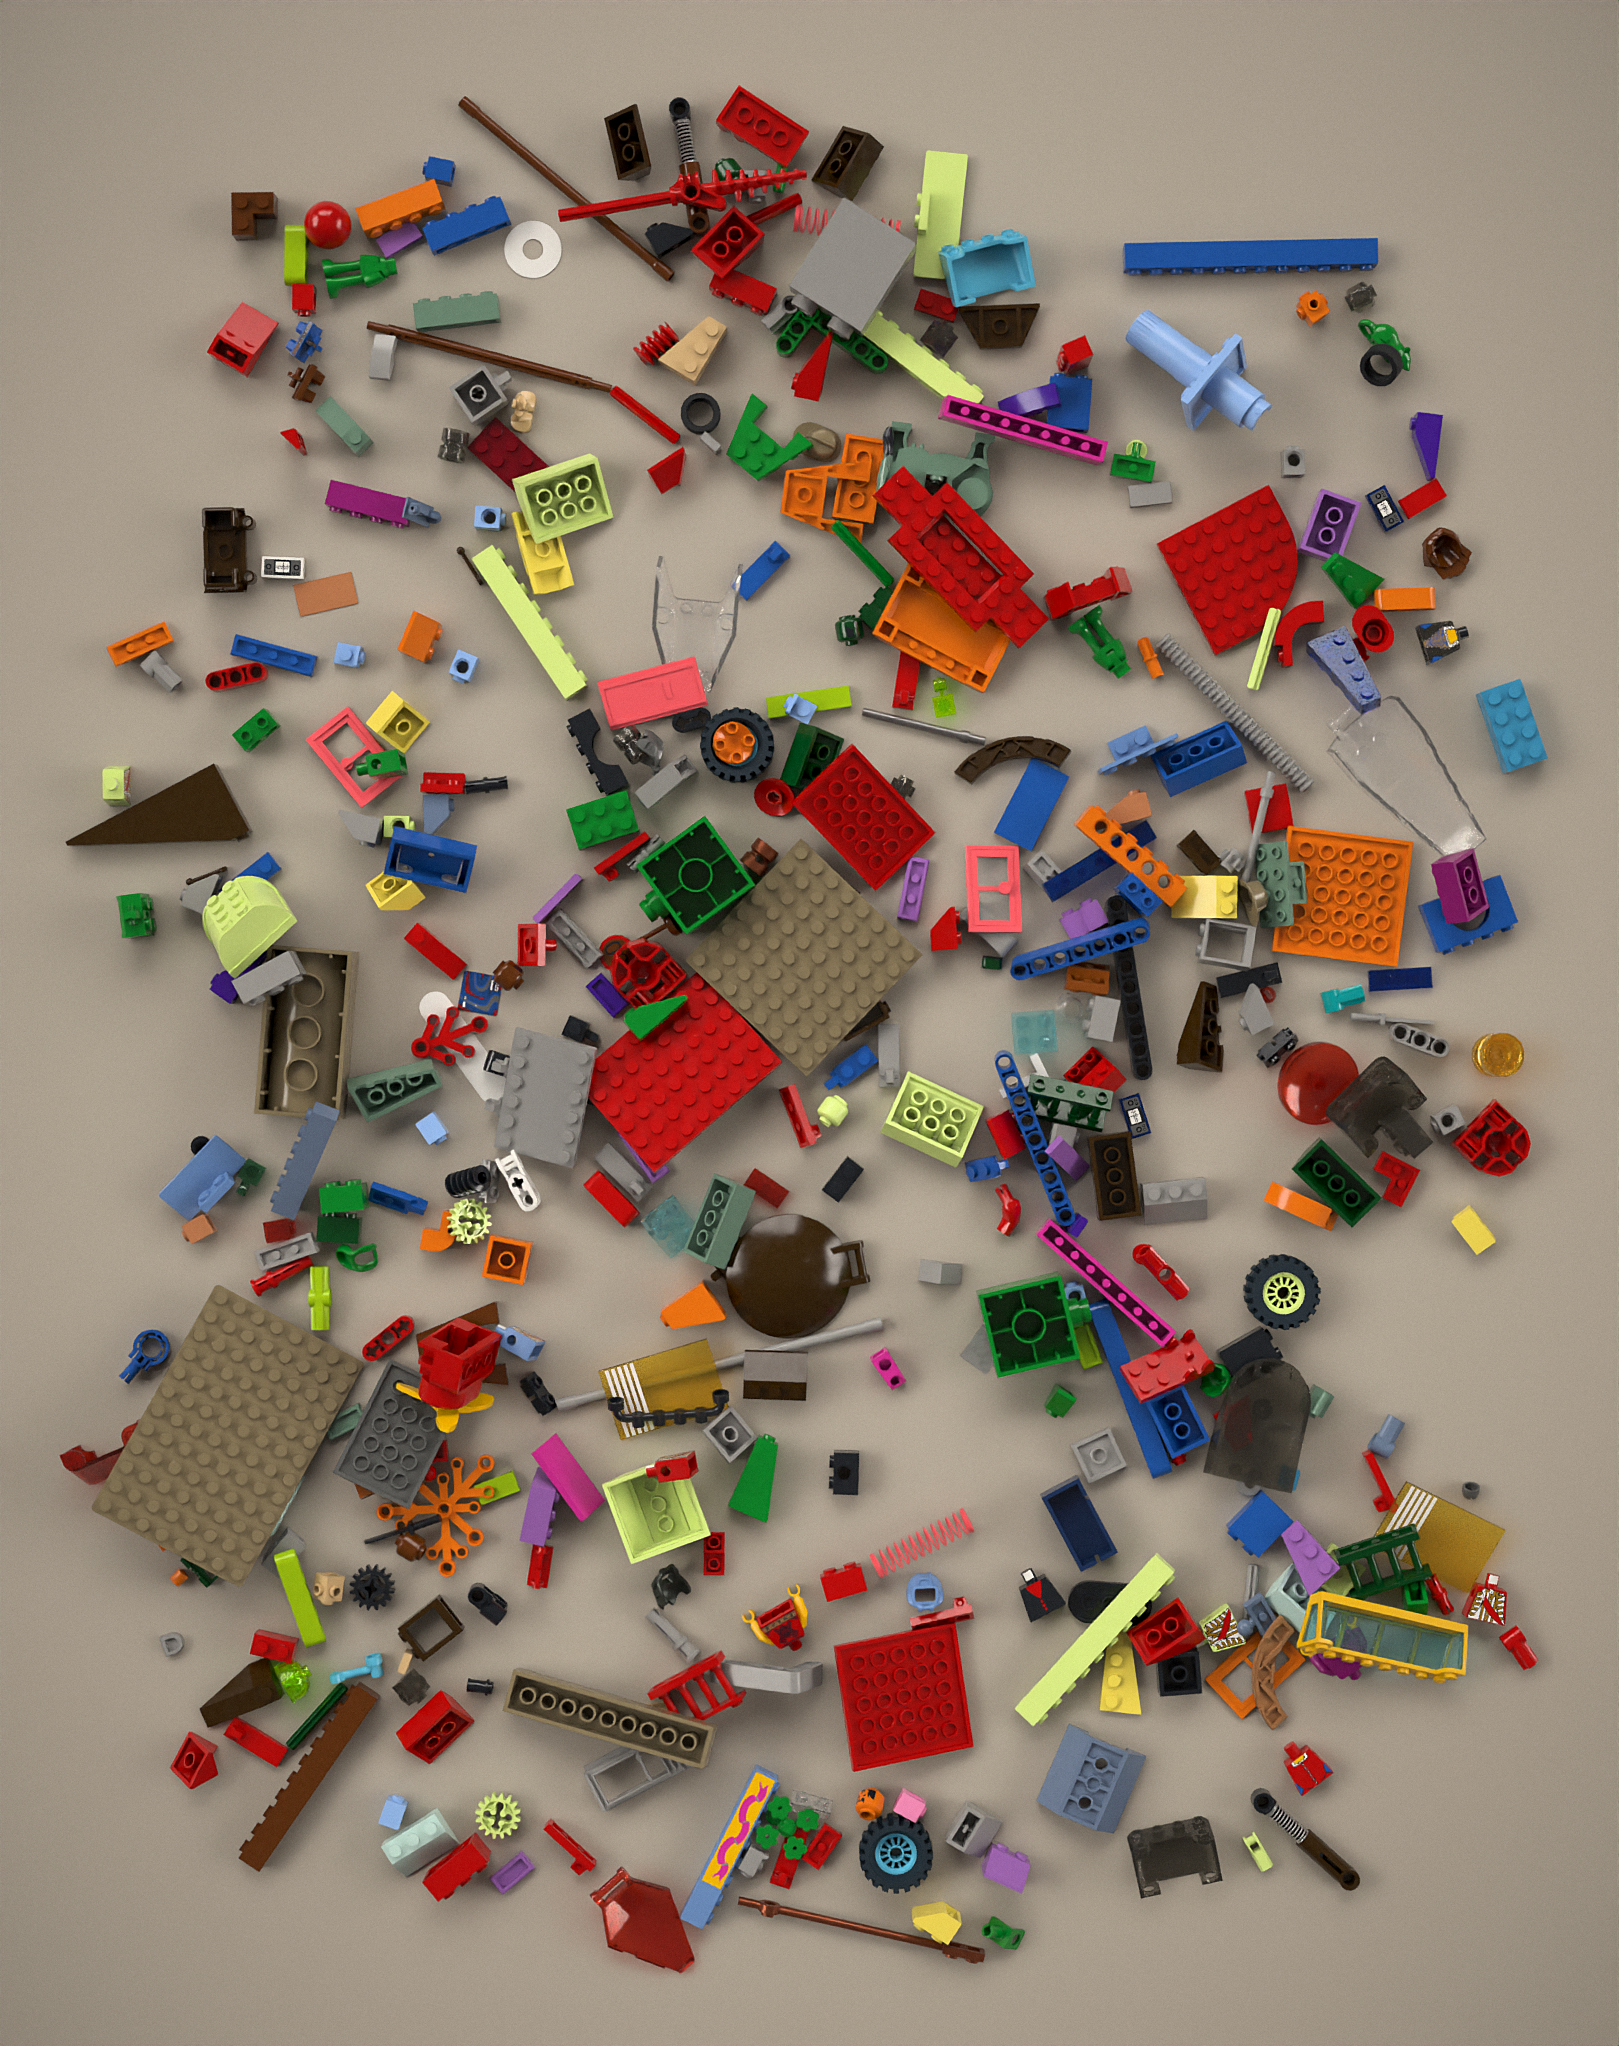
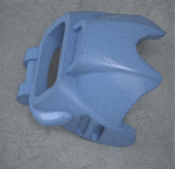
(924, 1581)

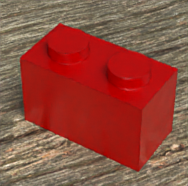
(843, 1581)
(274, 1646)

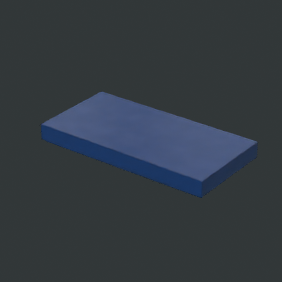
(1031, 804)

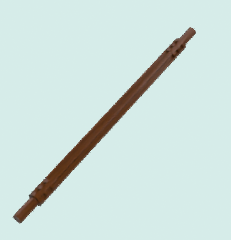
(490, 357)

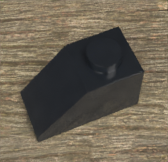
(667, 237)

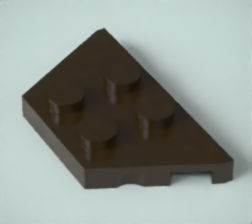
(999, 324)

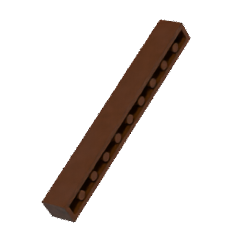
(309, 1776)

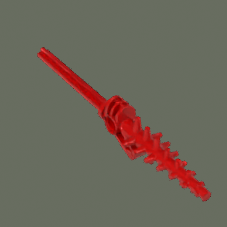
(708, 194)

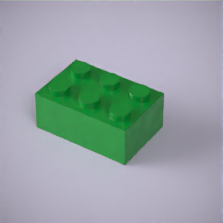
(603, 820)

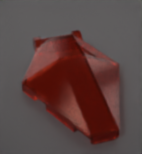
(643, 1922)

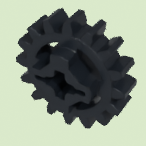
(381, 1588)

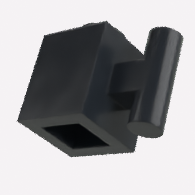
(578, 1030)

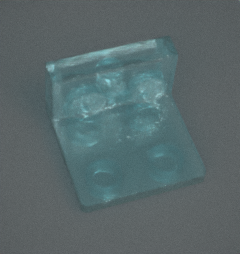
(1034, 1032)
(669, 1225)

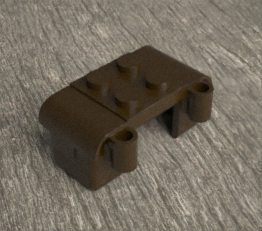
(226, 550)

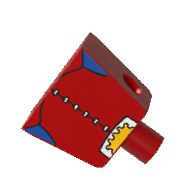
(1305, 1767)

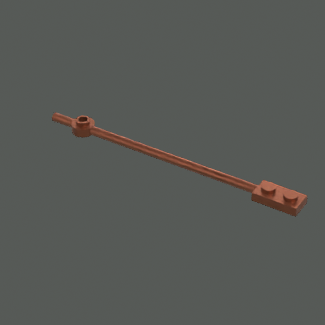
(952, 1950)

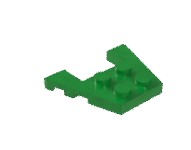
(756, 450)

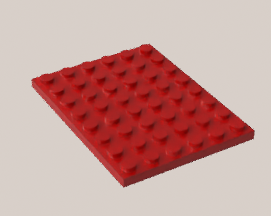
(680, 1074)

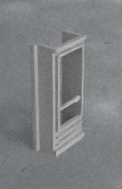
(616, 1756)

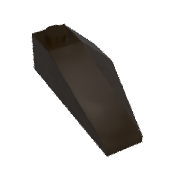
(1199, 1041)

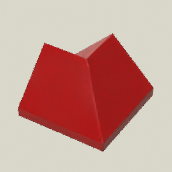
(668, 471)
(195, 1761)

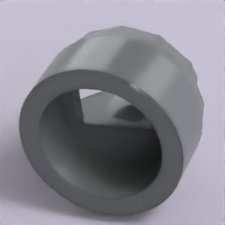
(1470, 1490)

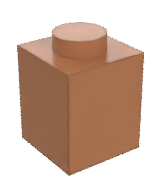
(198, 1228)

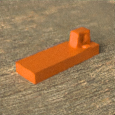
(139, 644)

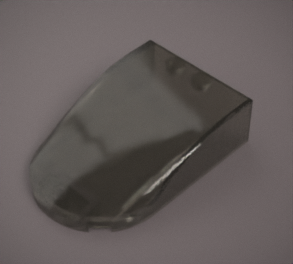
(1261, 1426)

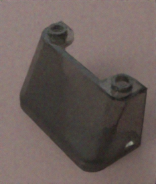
(1370, 1099)

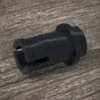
(480, 1686)

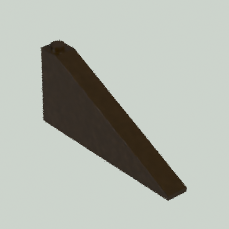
(186, 812)

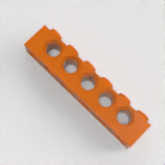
(1086, 824)

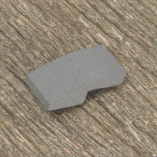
(382, 357)

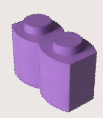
(1083, 919)

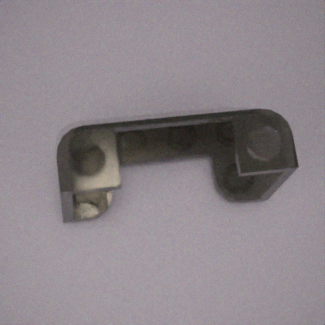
(1173, 1852)

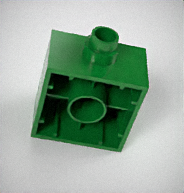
(693, 877)
(1031, 1323)

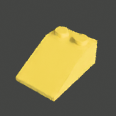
(1207, 898)

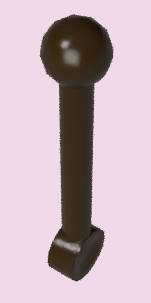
(460, 550)
(189, 881)

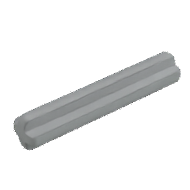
(1251, 1585)

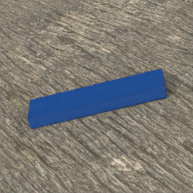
(273, 655)

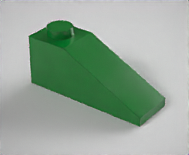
(650, 1016)

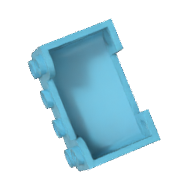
(987, 266)

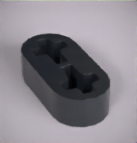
(689, 715)

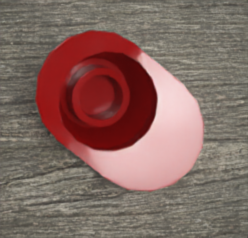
(1372, 629)

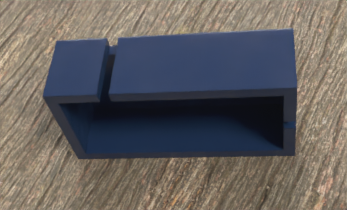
(1078, 1523)

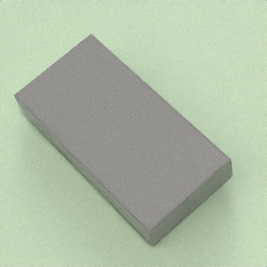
(1150, 494)

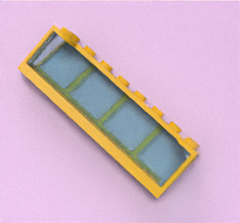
(1384, 1637)

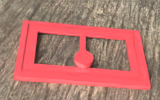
(339, 769)

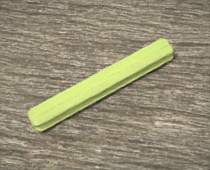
(1264, 649)

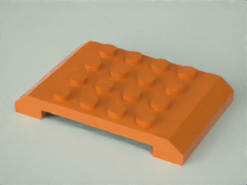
(934, 634)

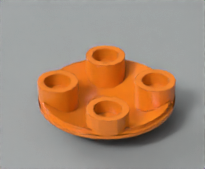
(733, 742)

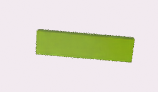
(824, 700)

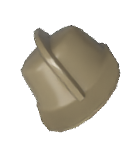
(825, 441)
(1253, 899)

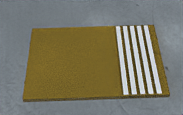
(663, 1381)
(1450, 1537)

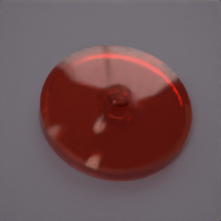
(1314, 1079)

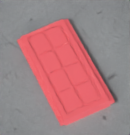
(652, 693)

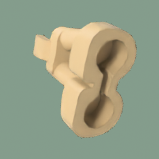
(524, 405)

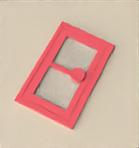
(993, 889)

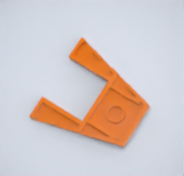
(806, 490)

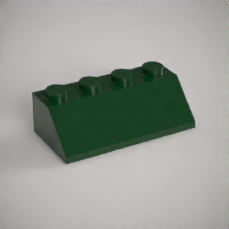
(1336, 1182)

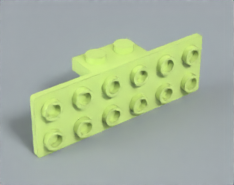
(939, 210)

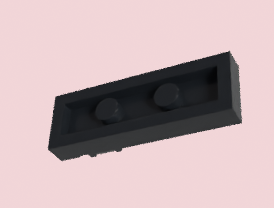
(1240, 981)

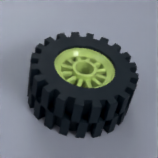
(1258, 1285)

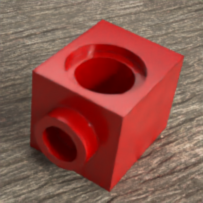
(304, 299)

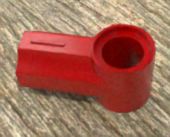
(1516, 1644)

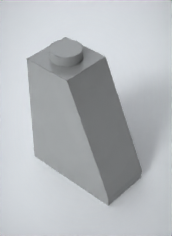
(665, 781)

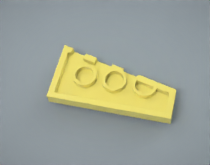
(1119, 1679)

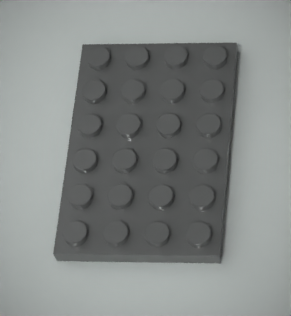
(392, 1440)

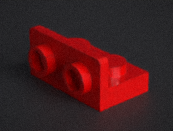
(443, 783)

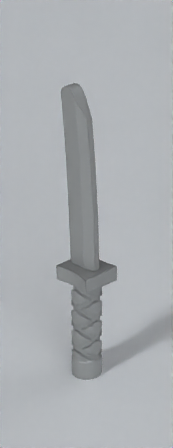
(1380, 1019)

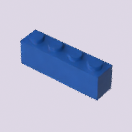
(466, 225)

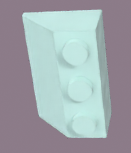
(1289, 1597)
(419, 1843)

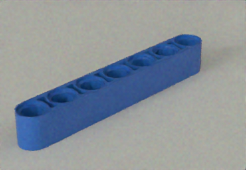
(1086, 941)

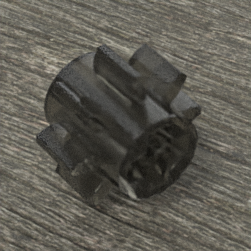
(903, 786)

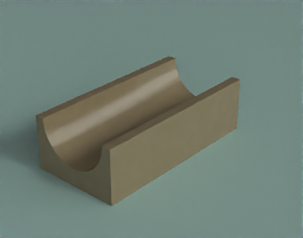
(308, 1035)

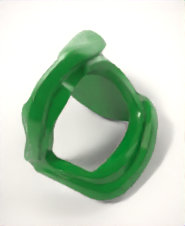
(347, 1257)

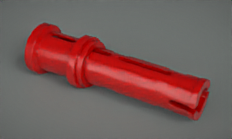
(273, 1279)

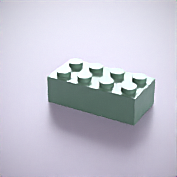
(719, 1221)

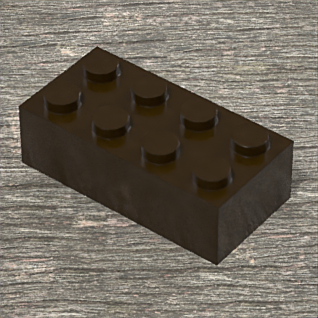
(1114, 1175)

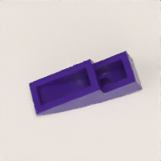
(1032, 401)

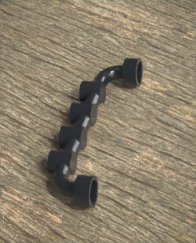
(679, 1415)

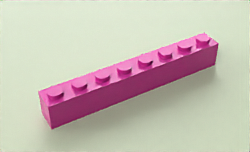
(1022, 430)
(1105, 1282)

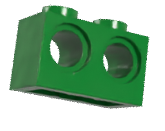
(256, 730)

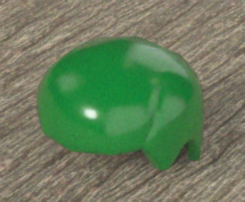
(1216, 1382)

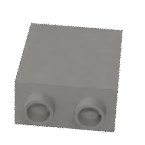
(851, 269)

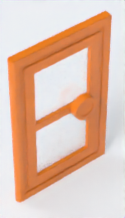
(1234, 1675)

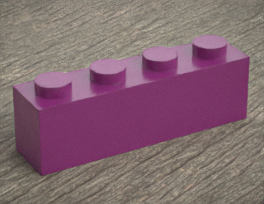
(367, 503)

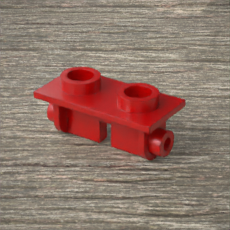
(540, 1566)

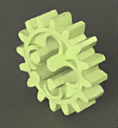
(462, 1212)
(491, 1805)

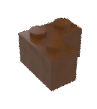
(249, 207)

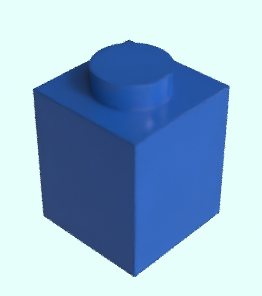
(440, 170)

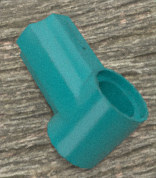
(1338, 999)

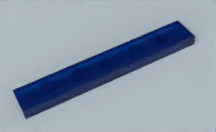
(1093, 865)

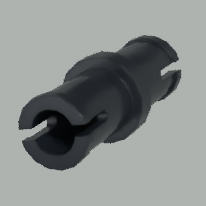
(486, 785)

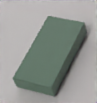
(345, 1421)

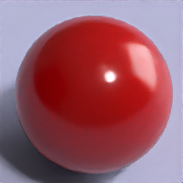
(327, 225)

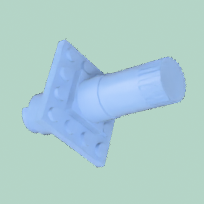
(1207, 378)

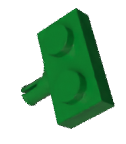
(1133, 466)

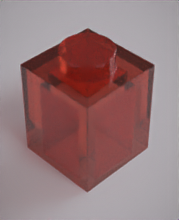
(279, 1230)

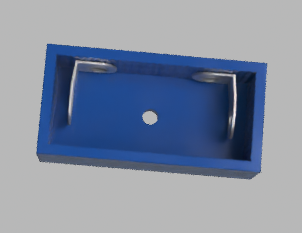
(447, 869)

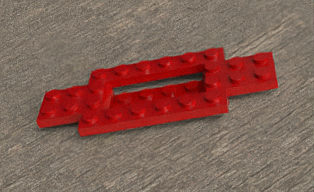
(953, 564)

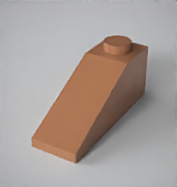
(1128, 809)

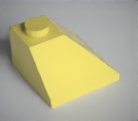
(394, 892)

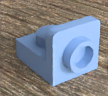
(349, 655)
(799, 708)

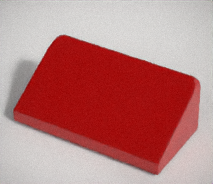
(295, 439)

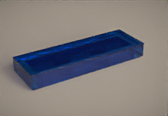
(1399, 979)

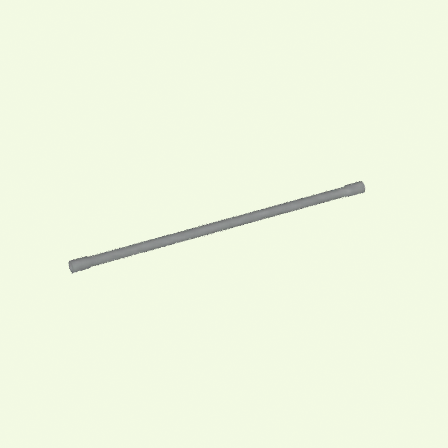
(863, 1327)

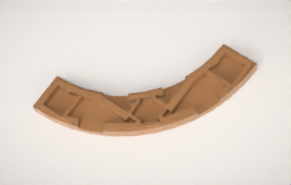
(1264, 1669)

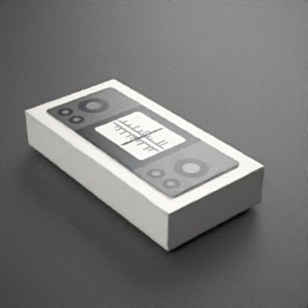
(283, 567)

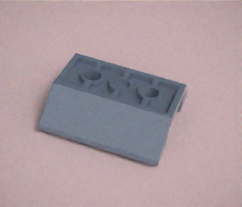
(1076, 1776)

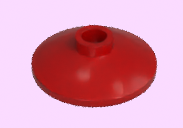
(771, 803)

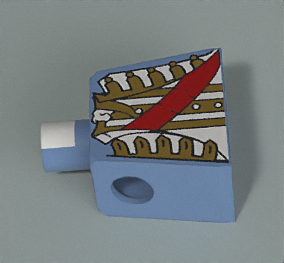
(526, 1346)

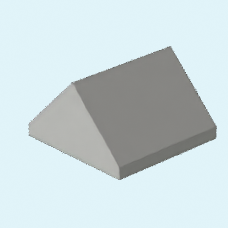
(729, 1434)

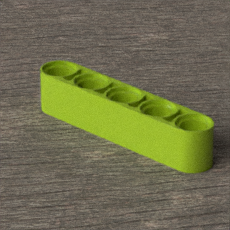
(300, 1597)

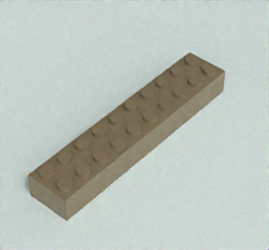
(610, 1718)

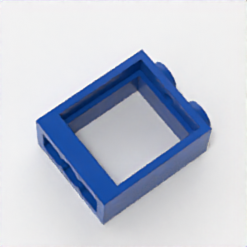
(1133, 892)

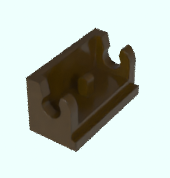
(1199, 853)

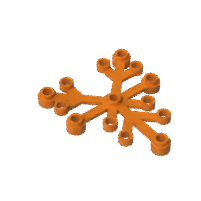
(461, 1490)

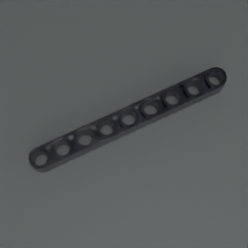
(1126, 998)

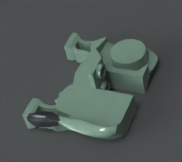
(966, 476)

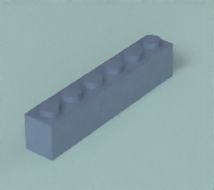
(304, 1161)

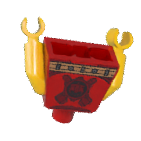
(781, 1624)

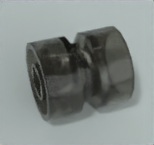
(453, 445)
(626, 741)

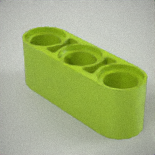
(295, 255)

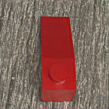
(435, 950)

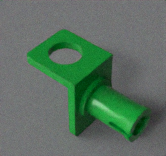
(1002, 1933)

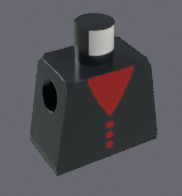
(1039, 1595)

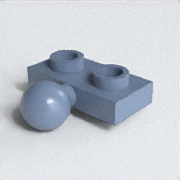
(1260, 1616)

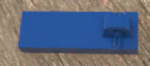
(762, 569)

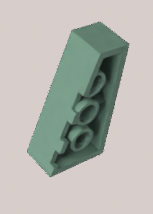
(392, 1088)

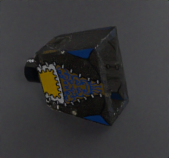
(1439, 639)

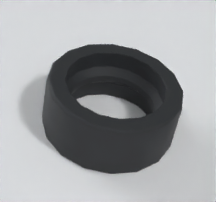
(1391, 355)
(700, 397)

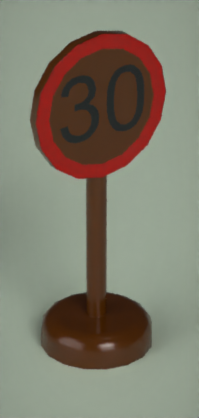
(614, 942)

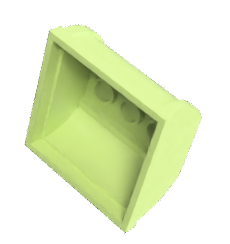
(245, 921)
(654, 1514)

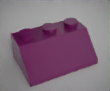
(1460, 886)

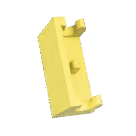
(1473, 1230)

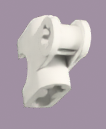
(512, 1174)

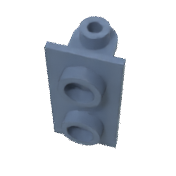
(420, 513)

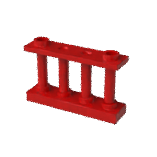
(696, 1673)

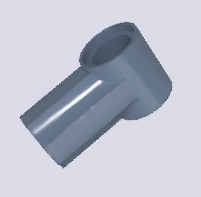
(1383, 1441)

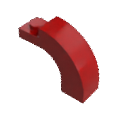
(1303, 614)

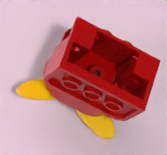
(453, 1370)

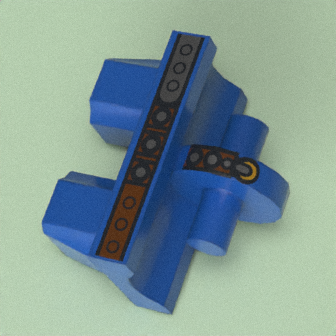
(307, 341)

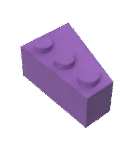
(539, 1510)
(1309, 1556)

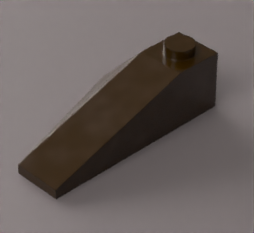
(247, 1691)

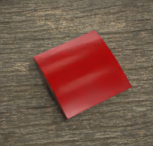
(1278, 811)

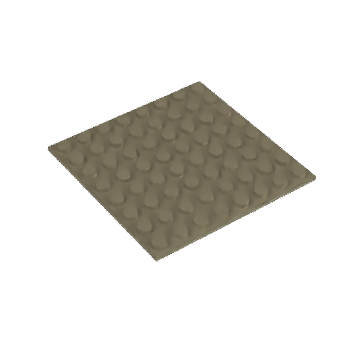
(803, 957)

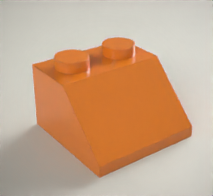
(420, 637)

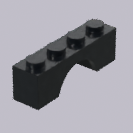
(585, 728)

